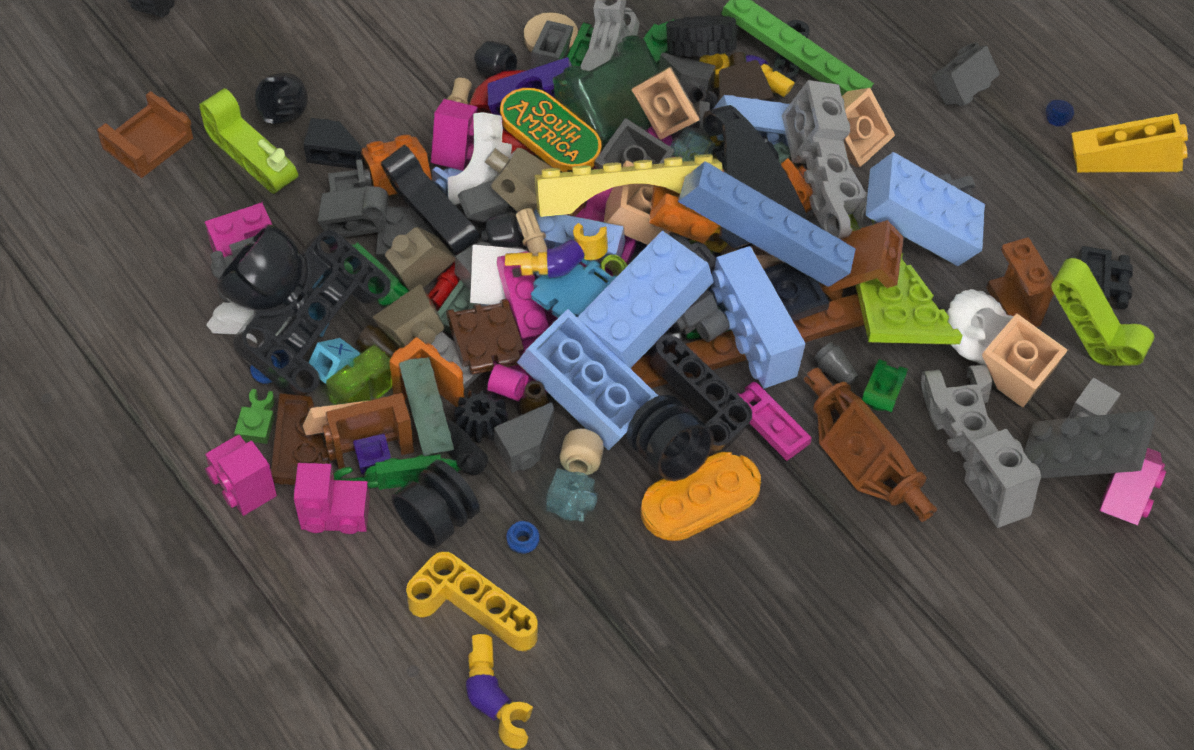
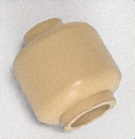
(581, 451)

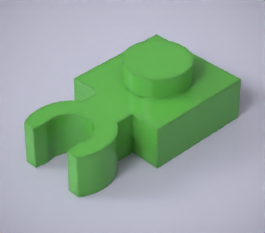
(257, 421)

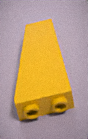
(1132, 146)

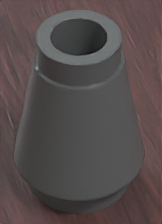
(835, 364)

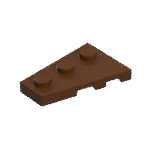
(291, 442)

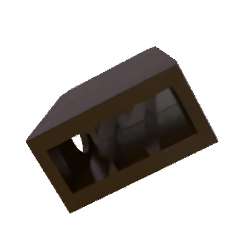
(744, 79)

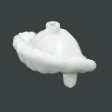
(978, 320)

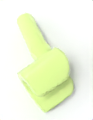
(276, 157)

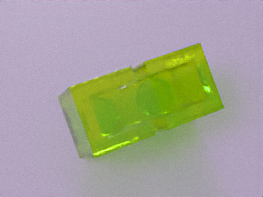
(351, 384)

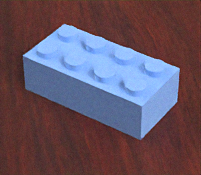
(925, 209)
(647, 298)
(757, 317)
(586, 378)

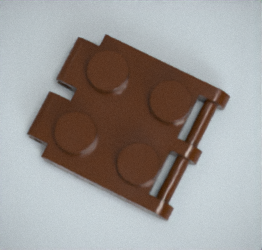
(486, 336)

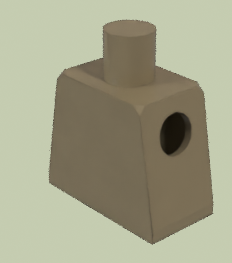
(516, 177)
(418, 257)
(410, 318)

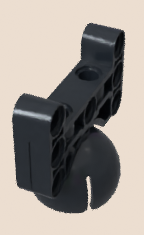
(270, 280)

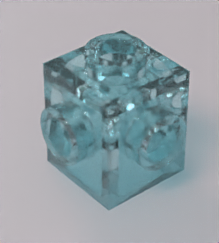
(693, 143)
(571, 495)

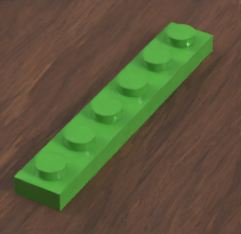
(794, 46)

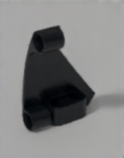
(750, 162)

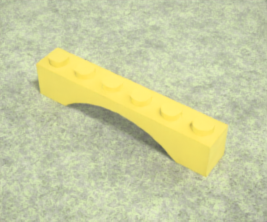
(566, 191)

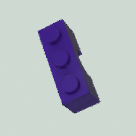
(537, 78)

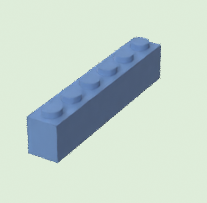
(766, 224)

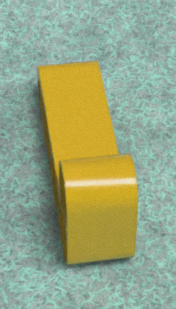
(474, 605)

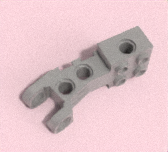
(608, 32)
(816, 136)
(995, 461)

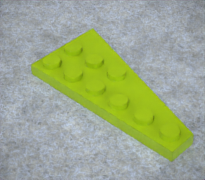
(903, 311)

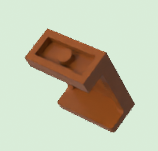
(147, 136)
(875, 256)
(1026, 283)
(365, 420)

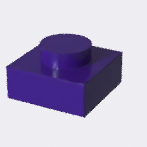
(370, 451)

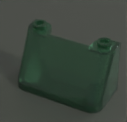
(604, 93)

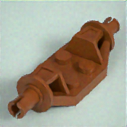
(865, 447)

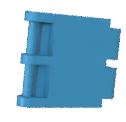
(571, 291)

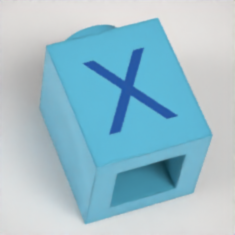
(331, 357)

